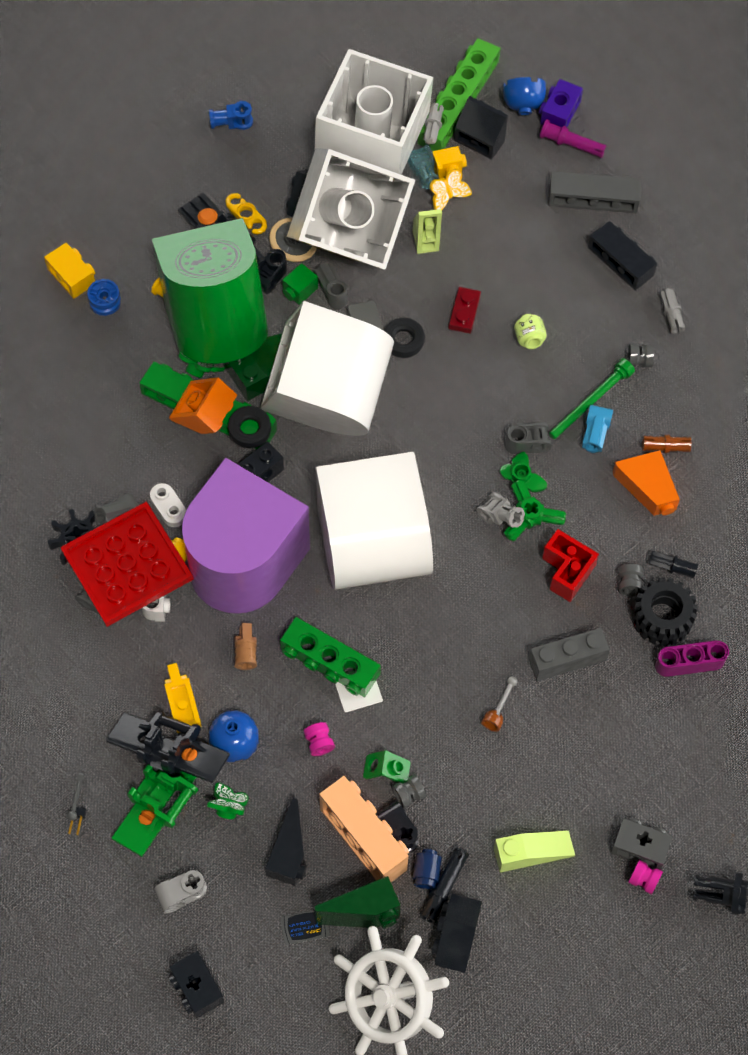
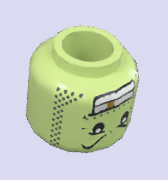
(530, 331)

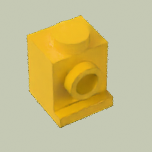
(447, 160)

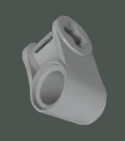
(178, 891)

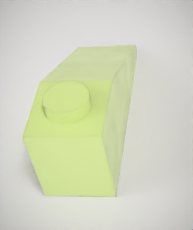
(427, 231)
(532, 849)

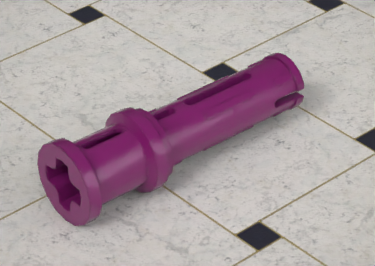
(564, 136)

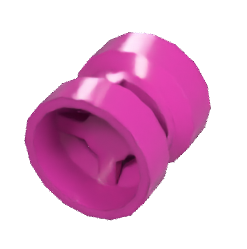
(319, 739)
(645, 877)

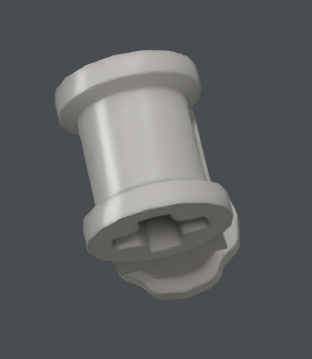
(499, 510)

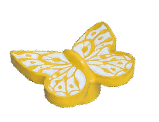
(447, 188)

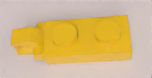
(181, 697)

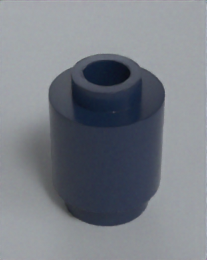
(427, 869)

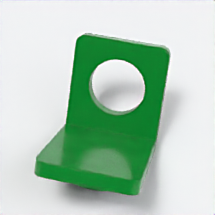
(388, 765)

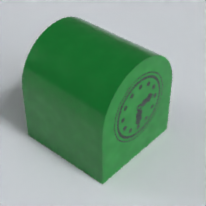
(212, 291)

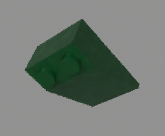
(254, 370)
(363, 907)

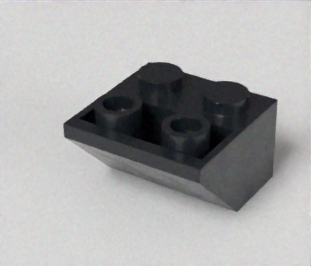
(481, 127)

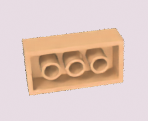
(363, 830)

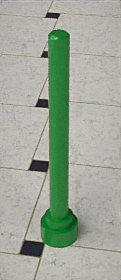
(622, 371)

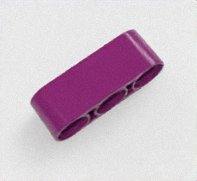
(701, 651)

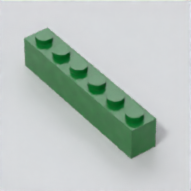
(168, 387)

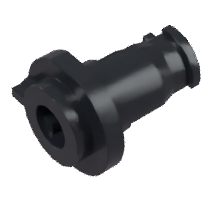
(734, 893)

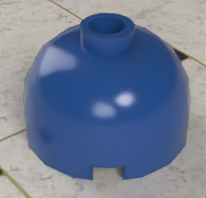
(524, 95)
(235, 734)

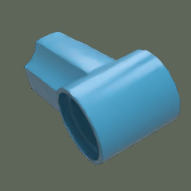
(597, 425)

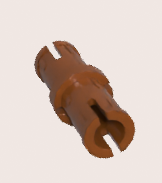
(666, 443)

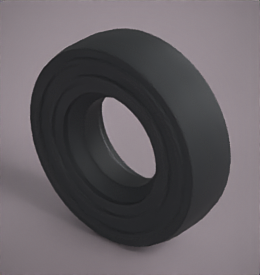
(414, 329)
(249, 440)

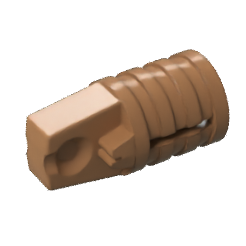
(245, 648)

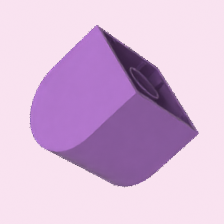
(243, 539)

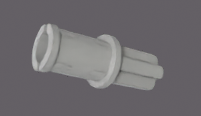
(433, 123)
(672, 310)

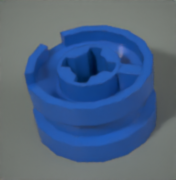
(97, 291)

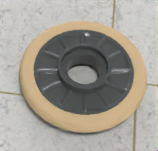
(279, 240)

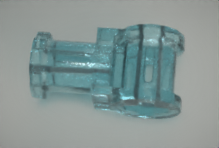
(423, 165)

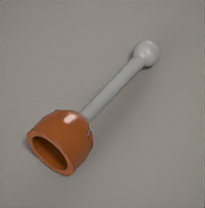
(493, 719)

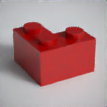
(573, 562)

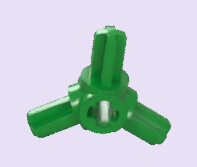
(530, 504)

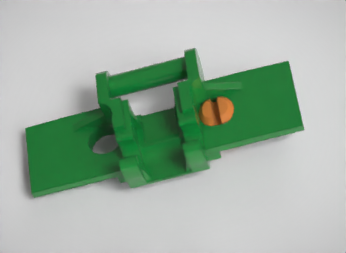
(150, 798)

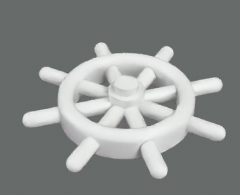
(388, 994)

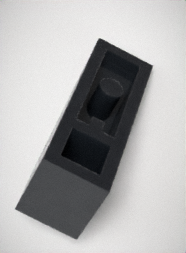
(287, 856)

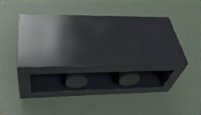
(622, 255)

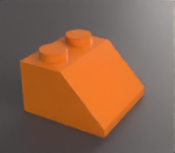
(204, 405)

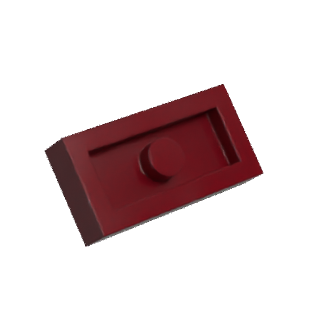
(465, 310)

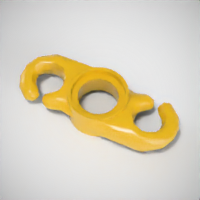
(236, 209)

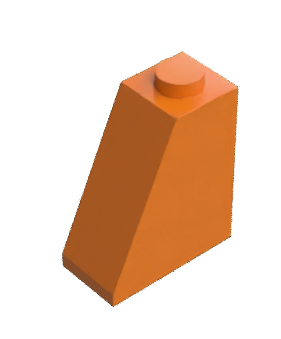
(648, 482)

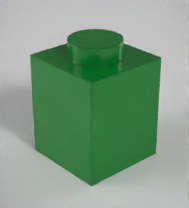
(300, 284)

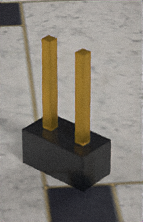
(81, 813)

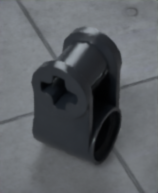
(270, 273)
(400, 824)

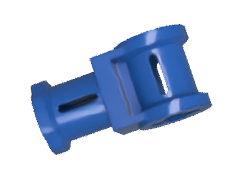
(232, 116)

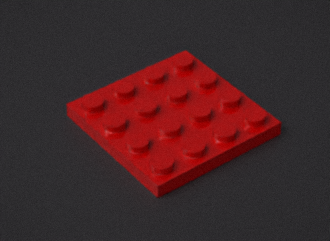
(126, 563)

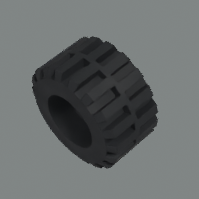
(669, 594)

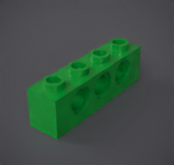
(302, 633)

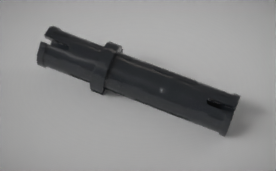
(444, 886)

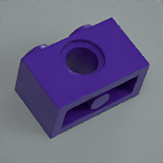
(562, 103)

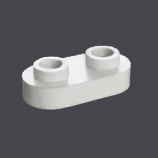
(166, 504)

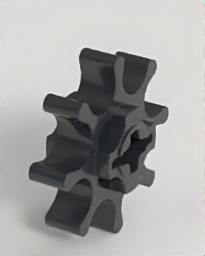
(70, 531)

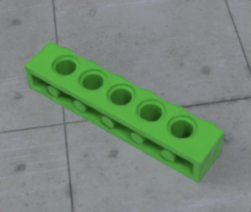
(467, 81)

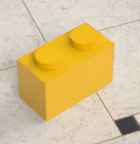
(70, 270)

